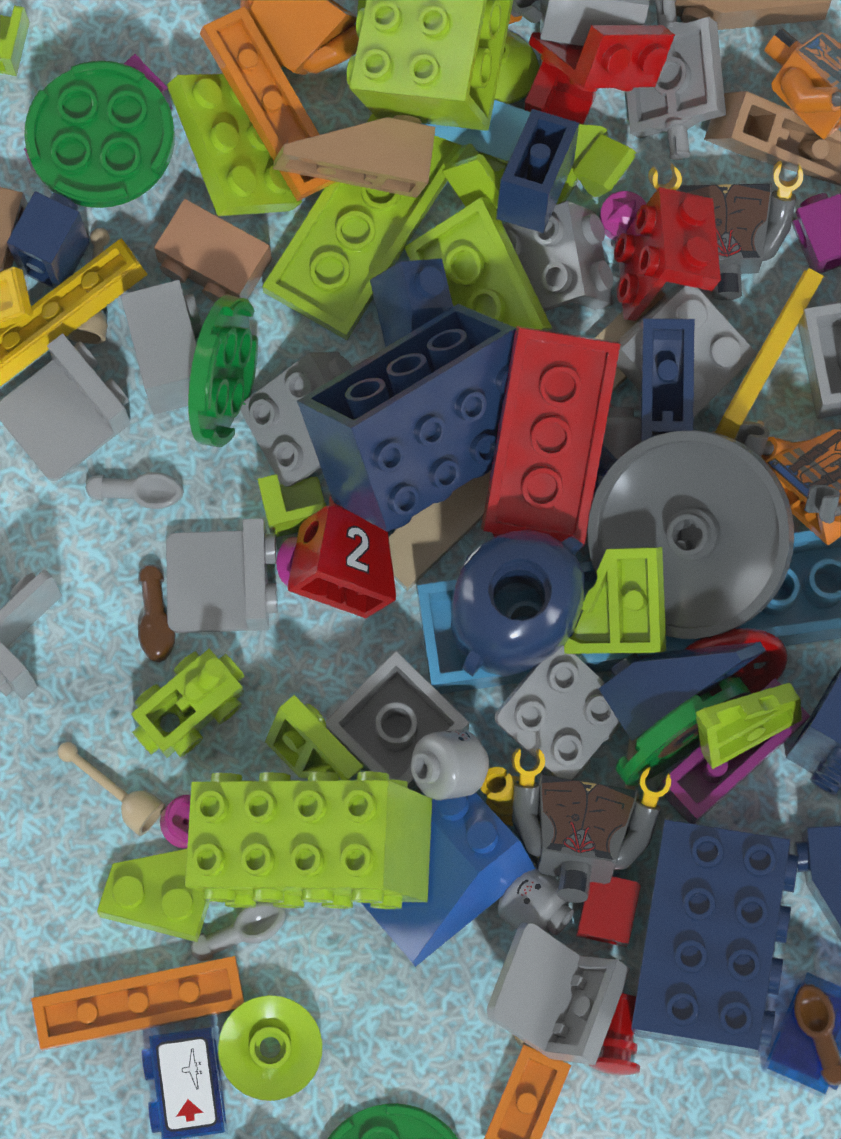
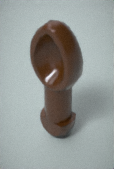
(153, 629)
(817, 1019)

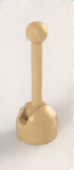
(94, 329)
(138, 808)

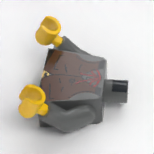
(748, 223)
(581, 826)

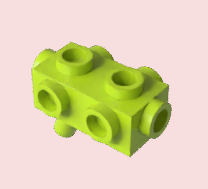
(199, 692)

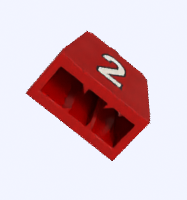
(343, 562)

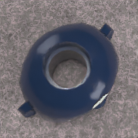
(509, 645)

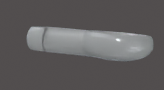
(149, 490)
(250, 926)

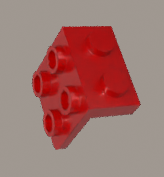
(611, 56)
(667, 243)

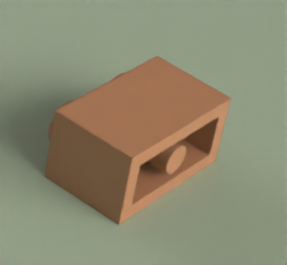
(211, 253)

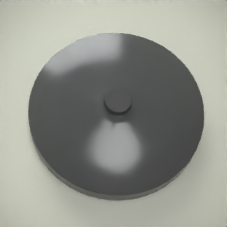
(713, 514)

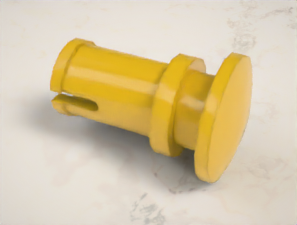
(499, 792)

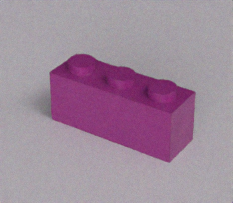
(699, 787)

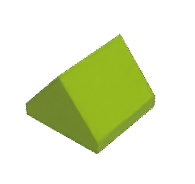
(603, 165)

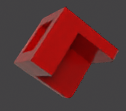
(557, 96)
(609, 912)

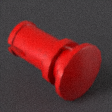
(619, 1043)

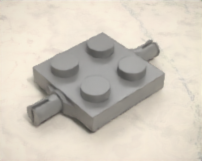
(687, 87)

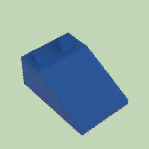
(469, 870)

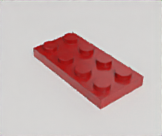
(550, 434)

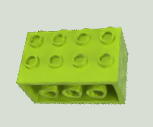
(430, 59)
(309, 841)

